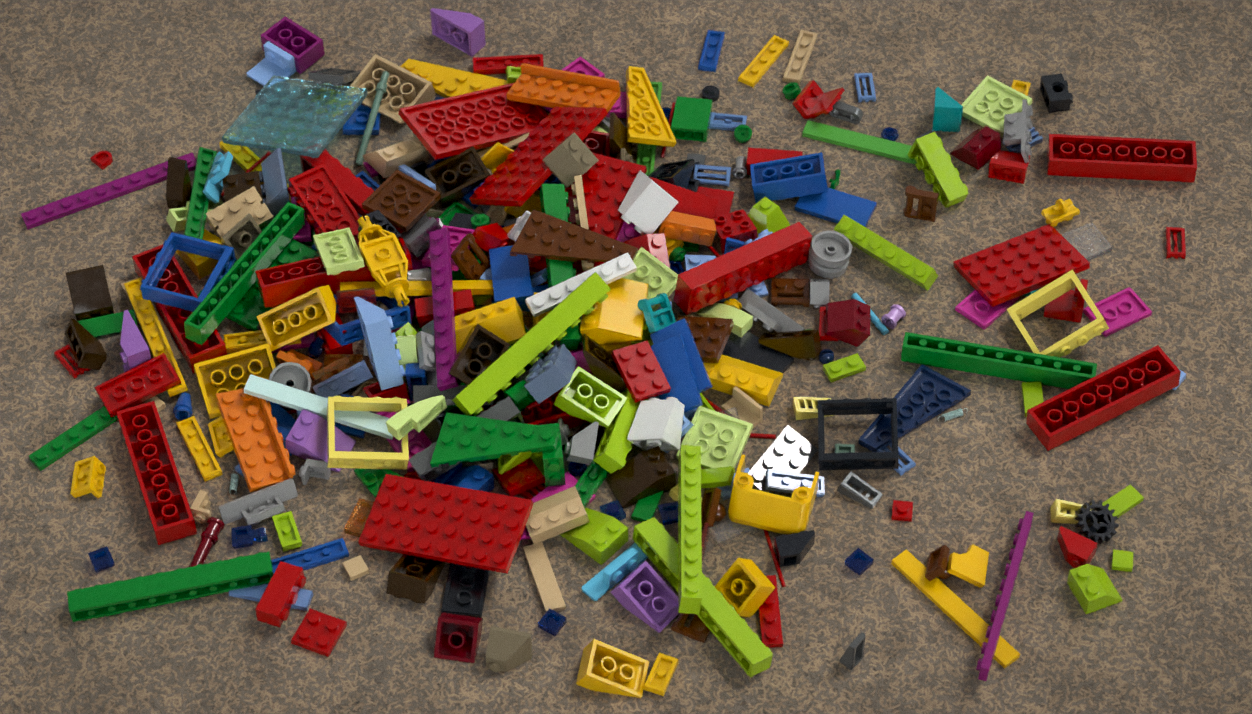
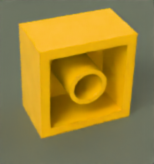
(745, 587)

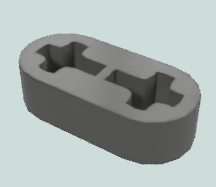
(846, 112)

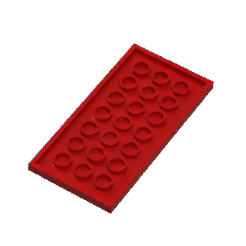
(470, 120)
(524, 169)
(604, 191)
(446, 523)

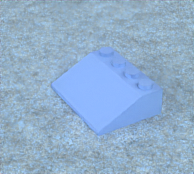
(380, 344)

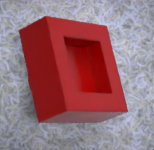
(902, 510)

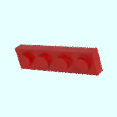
(499, 64)
(770, 618)

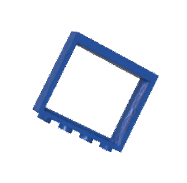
(191, 245)
(354, 333)

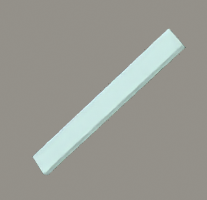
(315, 404)

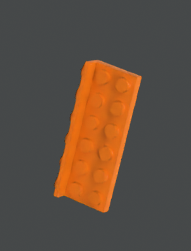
(563, 88)
(255, 439)

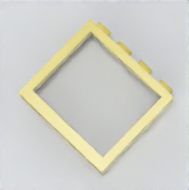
(1048, 294)
(364, 460)

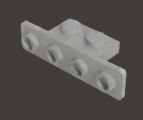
(1017, 129)
(768, 314)
(426, 352)
(260, 504)

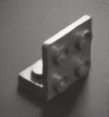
(418, 236)

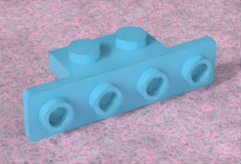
(219, 170)
(614, 572)

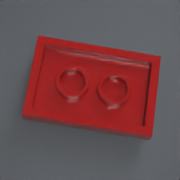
(640, 371)

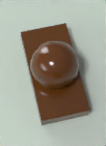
(711, 509)
(938, 564)

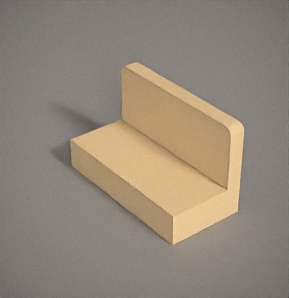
(747, 408)

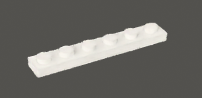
(551, 297)

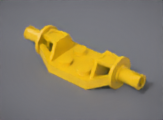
(384, 259)

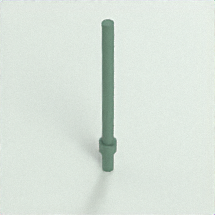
(381, 88)

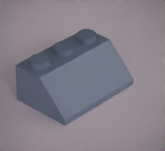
(274, 182)

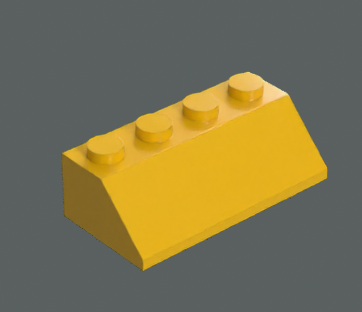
(298, 317)
(500, 318)
(752, 379)

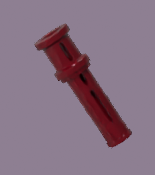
(208, 539)

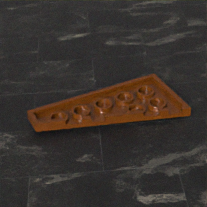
(565, 241)

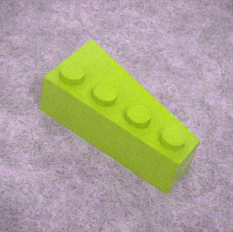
(938, 169)

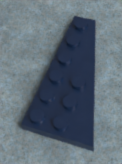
(917, 402)

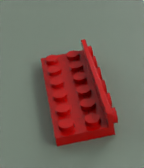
(323, 201)

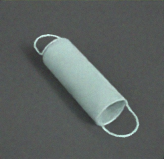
(953, 414)
(233, 482)

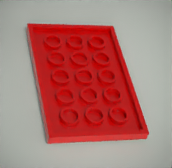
(1020, 265)

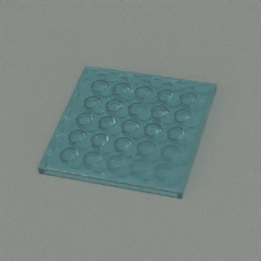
(294, 116)

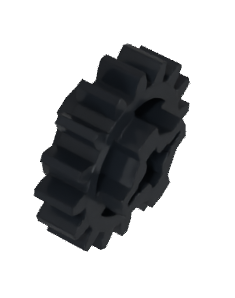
(1096, 521)

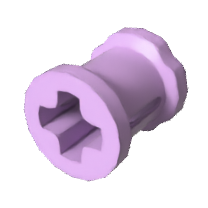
(894, 315)

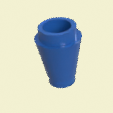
(183, 407)

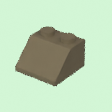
(570, 159)

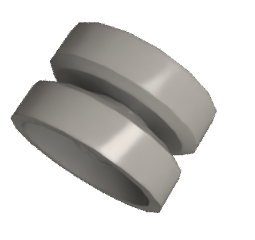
(829, 254)
(292, 374)

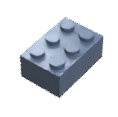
(550, 373)

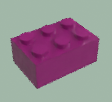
(296, 41)

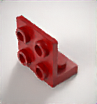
(814, 101)
(1008, 167)
(735, 226)
(1067, 306)

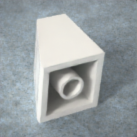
(646, 204)
(658, 424)

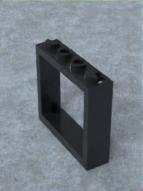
(857, 460)

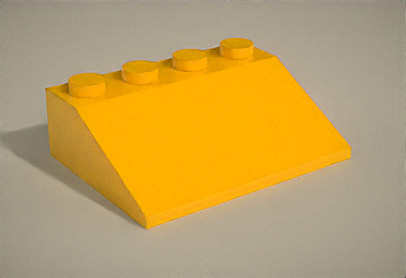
(618, 315)
(231, 373)

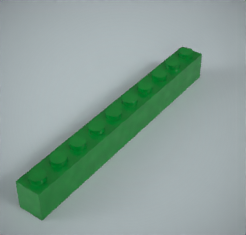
(553, 202)
(242, 273)
(995, 361)
(170, 586)

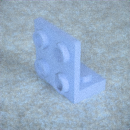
(275, 63)

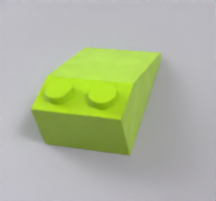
(590, 399)
(599, 537)

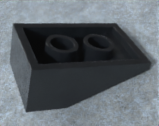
(675, 173)

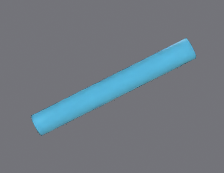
(874, 319)

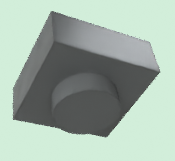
(699, 160)

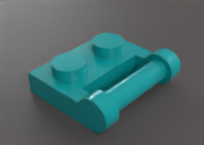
(658, 319)

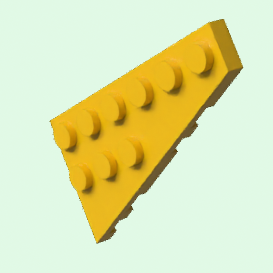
(451, 81)
(644, 113)

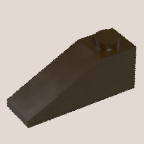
(178, 183)
(798, 344)
(85, 347)

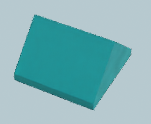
(946, 113)

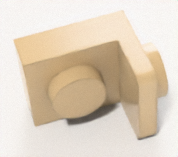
(201, 507)

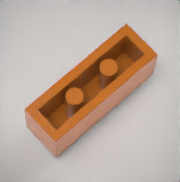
(688, 228)

